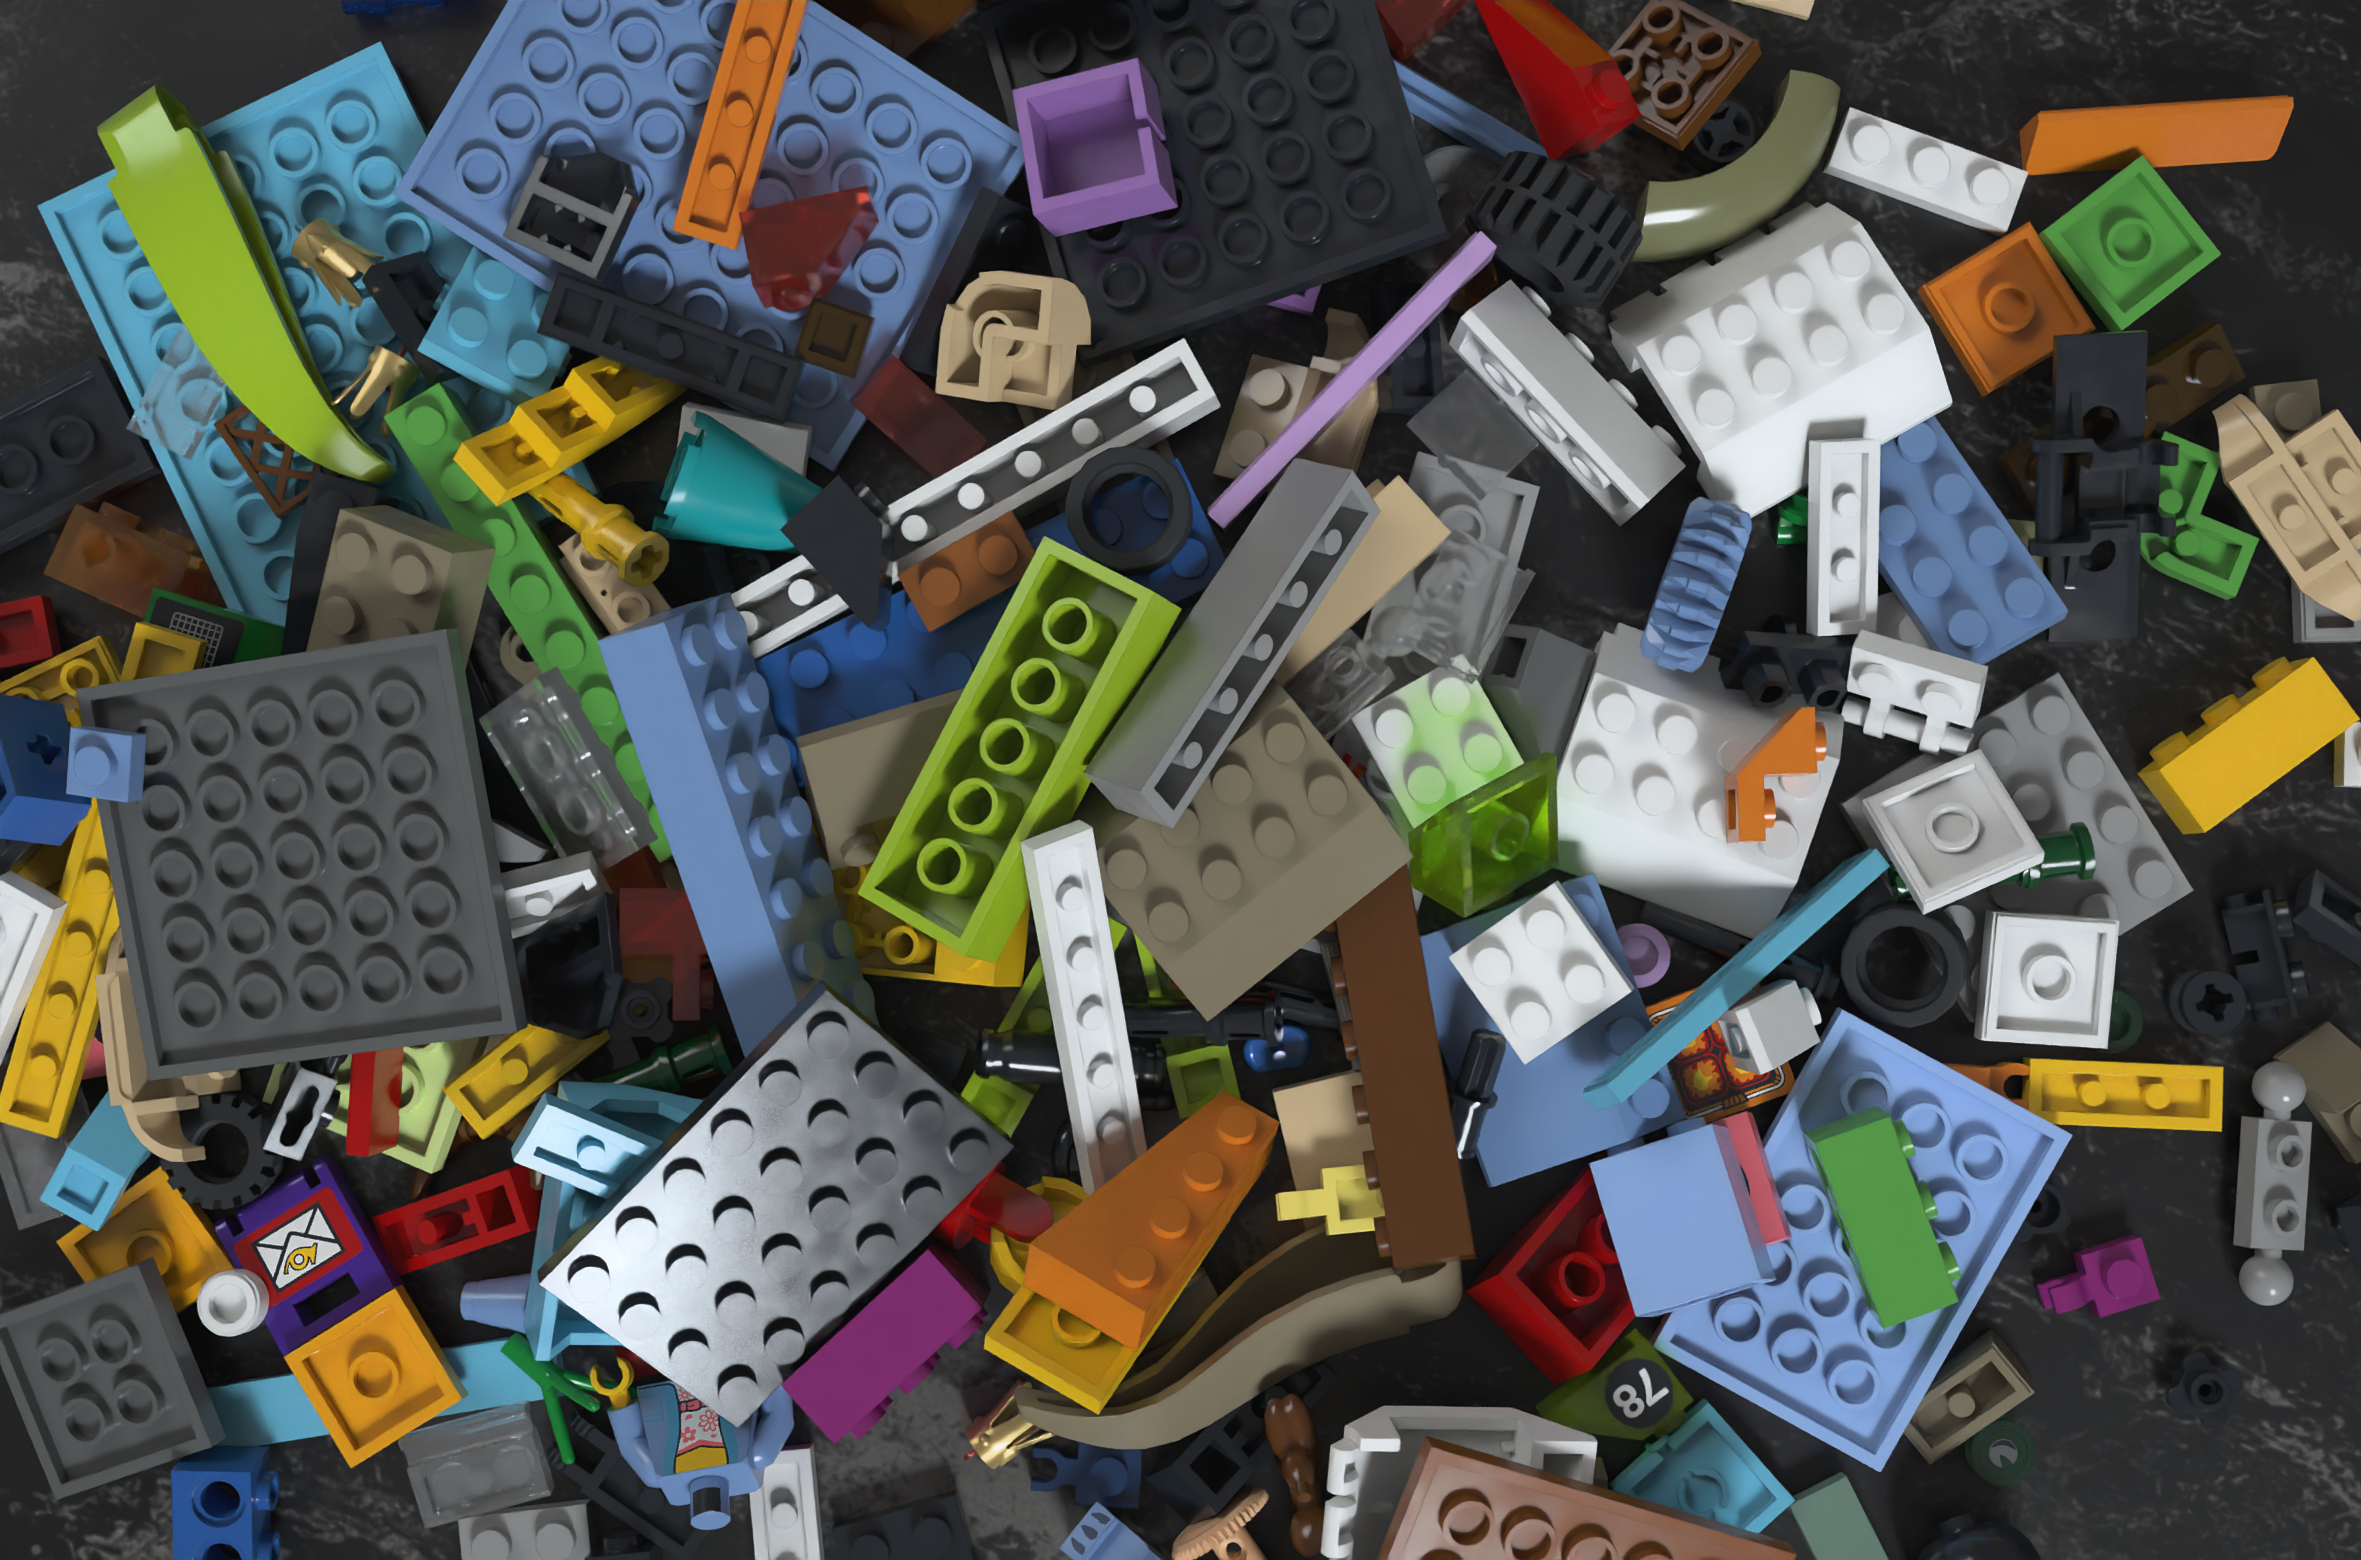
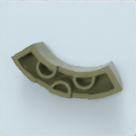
(1719, 208)

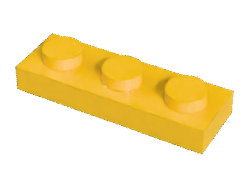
(2125, 1094)

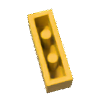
(2246, 743)

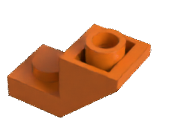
(1785, 751)

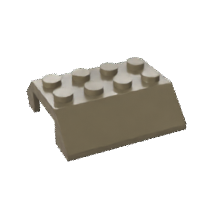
(1255, 861)

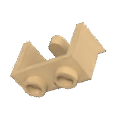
(605, 592)

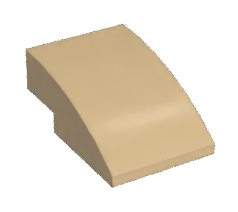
(1321, 1129)

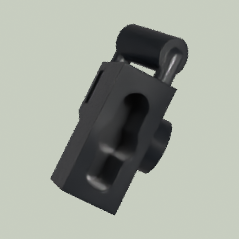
(301, 1103)

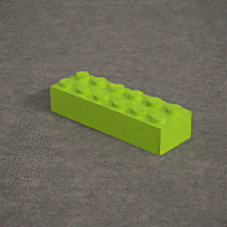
(1017, 749)

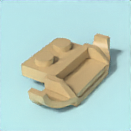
(1279, 391)
(2300, 497)
(148, 1105)

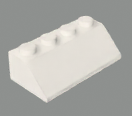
(1566, 401)

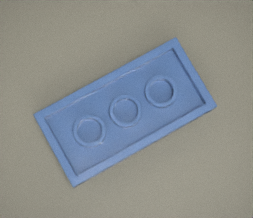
(1955, 553)

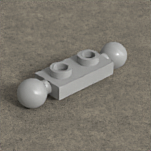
(2272, 1183)

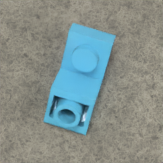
(96, 1167)

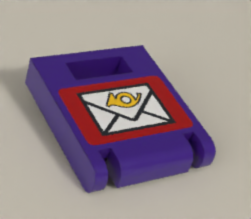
(303, 1241)

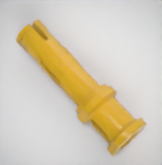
(605, 530)

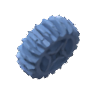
(1696, 584)

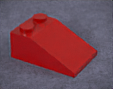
(1559, 1283)

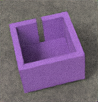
(1094, 148)

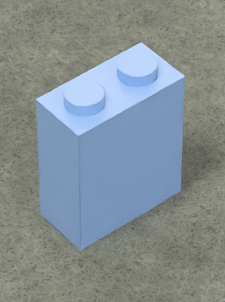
(1681, 1218)

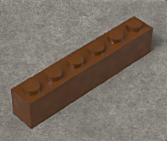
(1402, 1079)

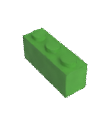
(1884, 1215)

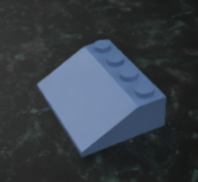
(1541, 1104)

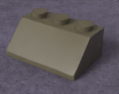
(864, 773)

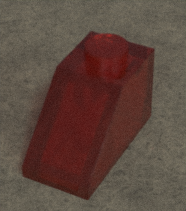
(805, 244)

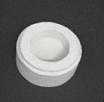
(233, 1302)

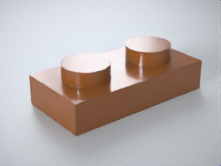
(969, 571)

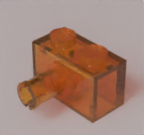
(122, 564)

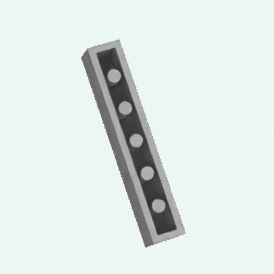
(1233, 642)

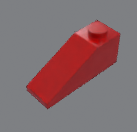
(1560, 75)
(460, 1220)

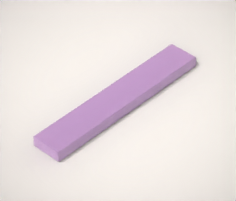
(1351, 381)

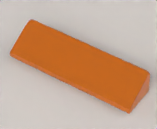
(2160, 132)

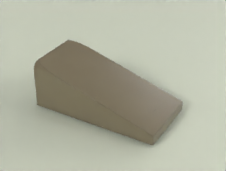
(1968, 1396)

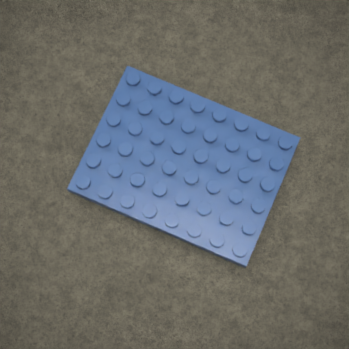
(638, 87)

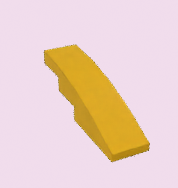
(562, 427)

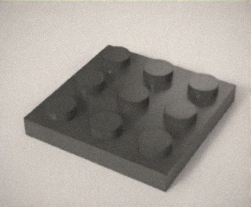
(106, 1379)

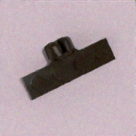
(2176, 385)

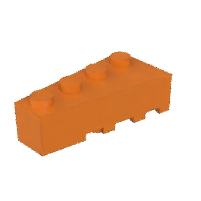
(1149, 1226)

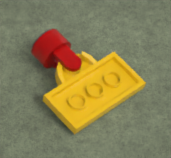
(1032, 1329)

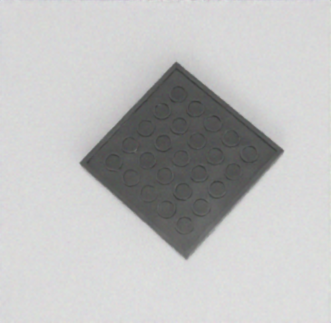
(308, 858)

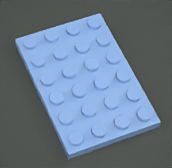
(1808, 1337)

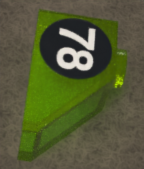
(1622, 1395)

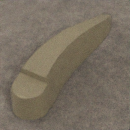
(1272, 1321)

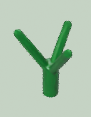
(549, 1379)

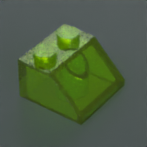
(1489, 839)

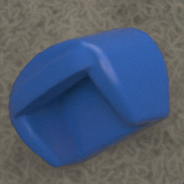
(1291, 1053)

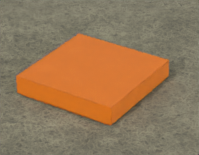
(2004, 308)

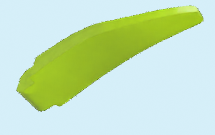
(223, 278)

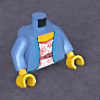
(690, 1448)

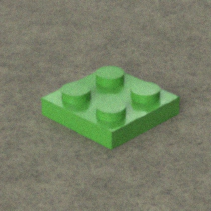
(2128, 245)

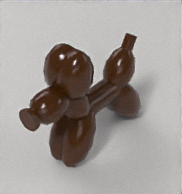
(1298, 1459)

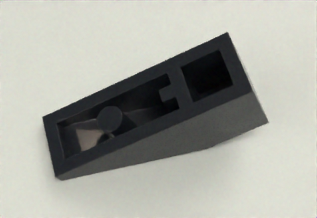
(313, 547)
(1217, 1460)

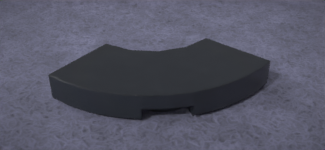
(693, 567)

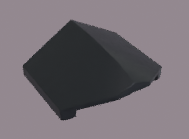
(576, 211)
(573, 970)

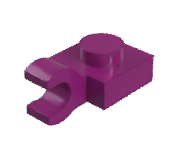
(2107, 1279)

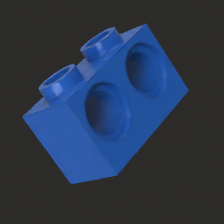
(208, 1516)

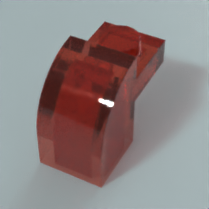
(663, 927)

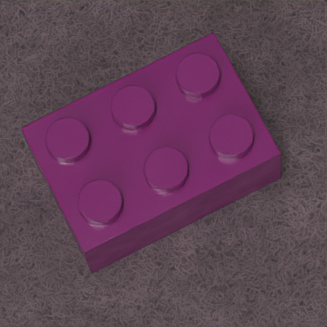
(889, 1342)

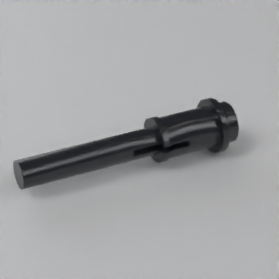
(1816, 976)

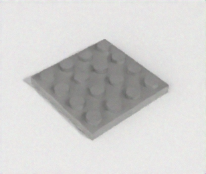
(2055, 778)

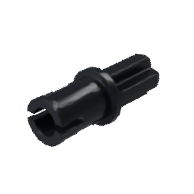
(1473, 1089)

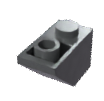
(1536, 687)

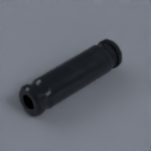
(1035, 1059)

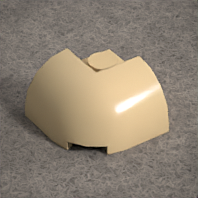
(1013, 340)

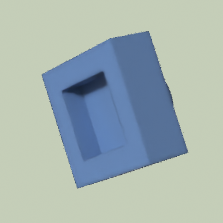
(106, 763)

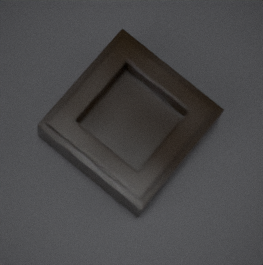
(834, 337)

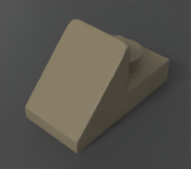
(2332, 1083)

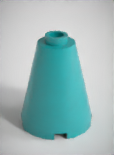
(730, 491)

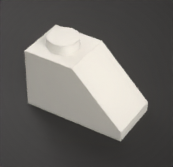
(1770, 1026)

